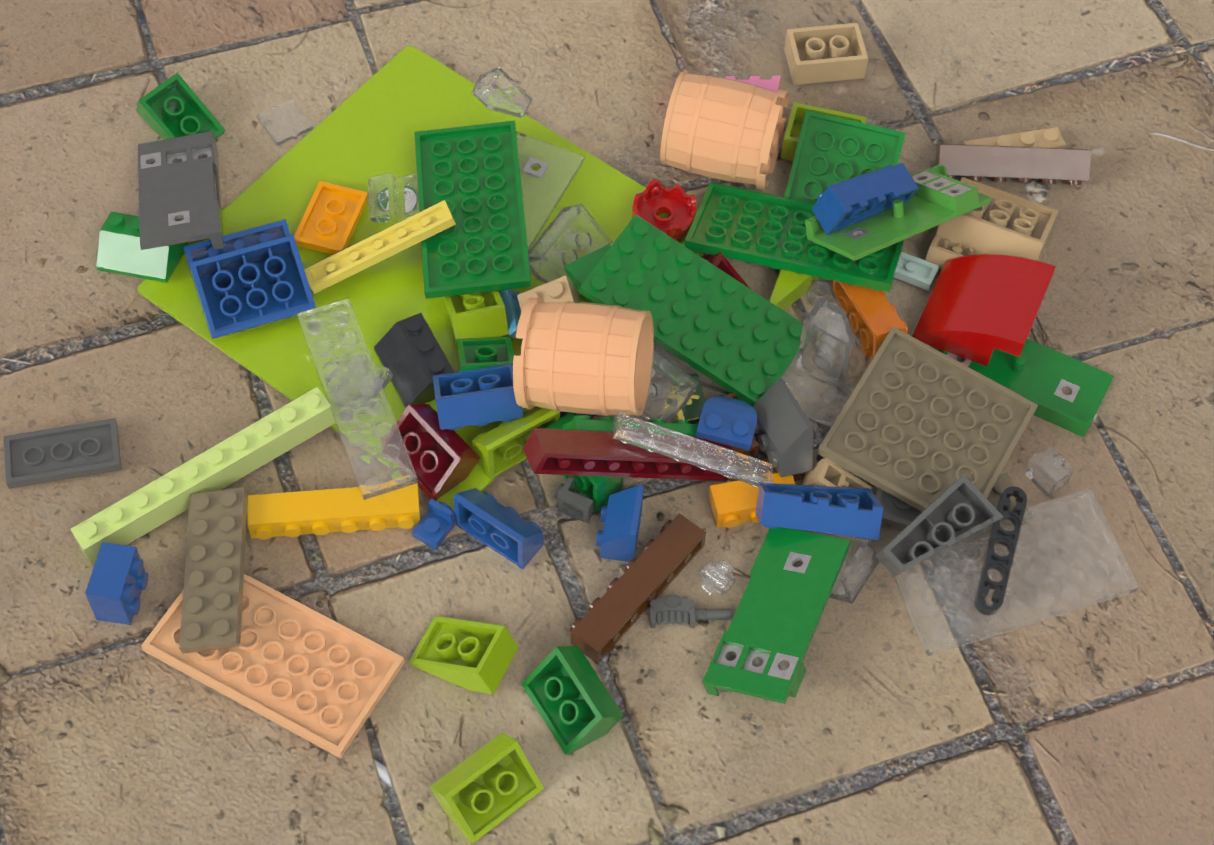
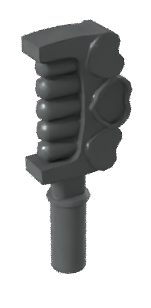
(680, 611)

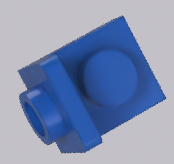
(435, 524)

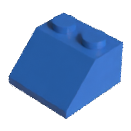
(621, 524)

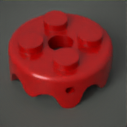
(672, 201)

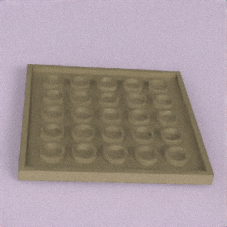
(925, 423)

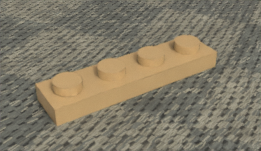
(1038, 138)

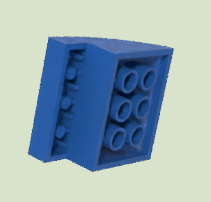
(250, 280)

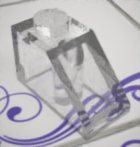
(501, 93)

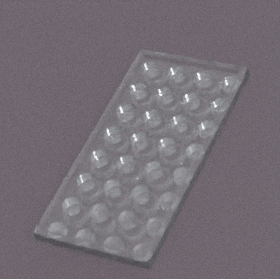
(1059, 565)

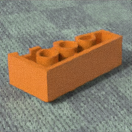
(869, 314)

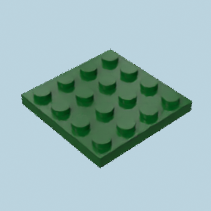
(838, 150)

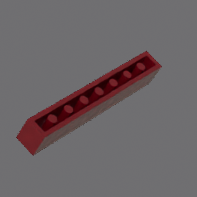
(602, 455)

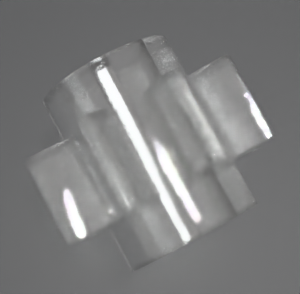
(717, 577)

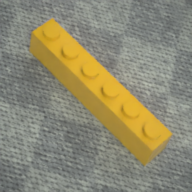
(331, 511)

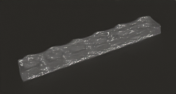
(691, 450)

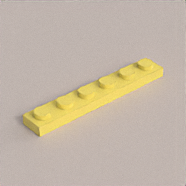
(379, 247)

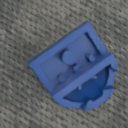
(727, 422)

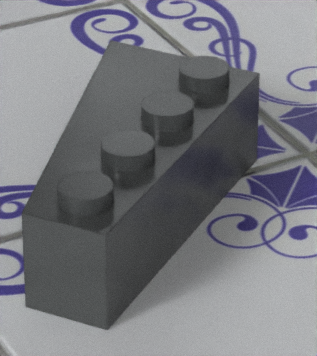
(945, 522)

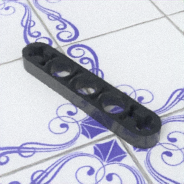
(994, 561)

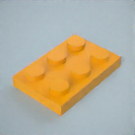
(330, 218)

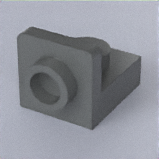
(573, 504)

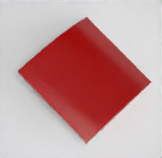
(984, 305)

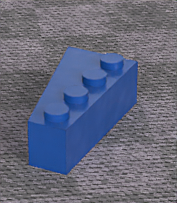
(863, 197)
(820, 509)

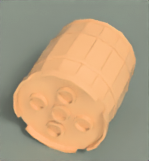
(723, 128)
(583, 357)

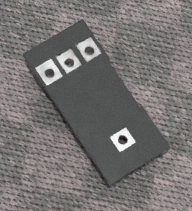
(176, 185)

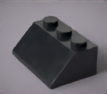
(413, 358)

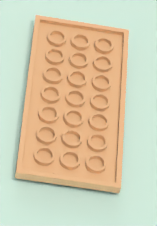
(288, 666)

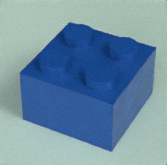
(116, 583)

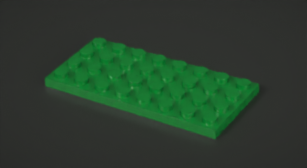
(481, 182)
(773, 234)
(697, 310)

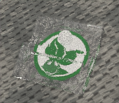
(393, 198)

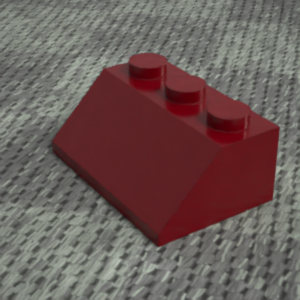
(437, 455)

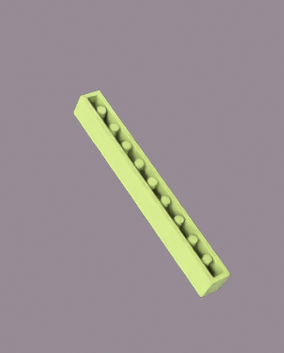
(205, 473)

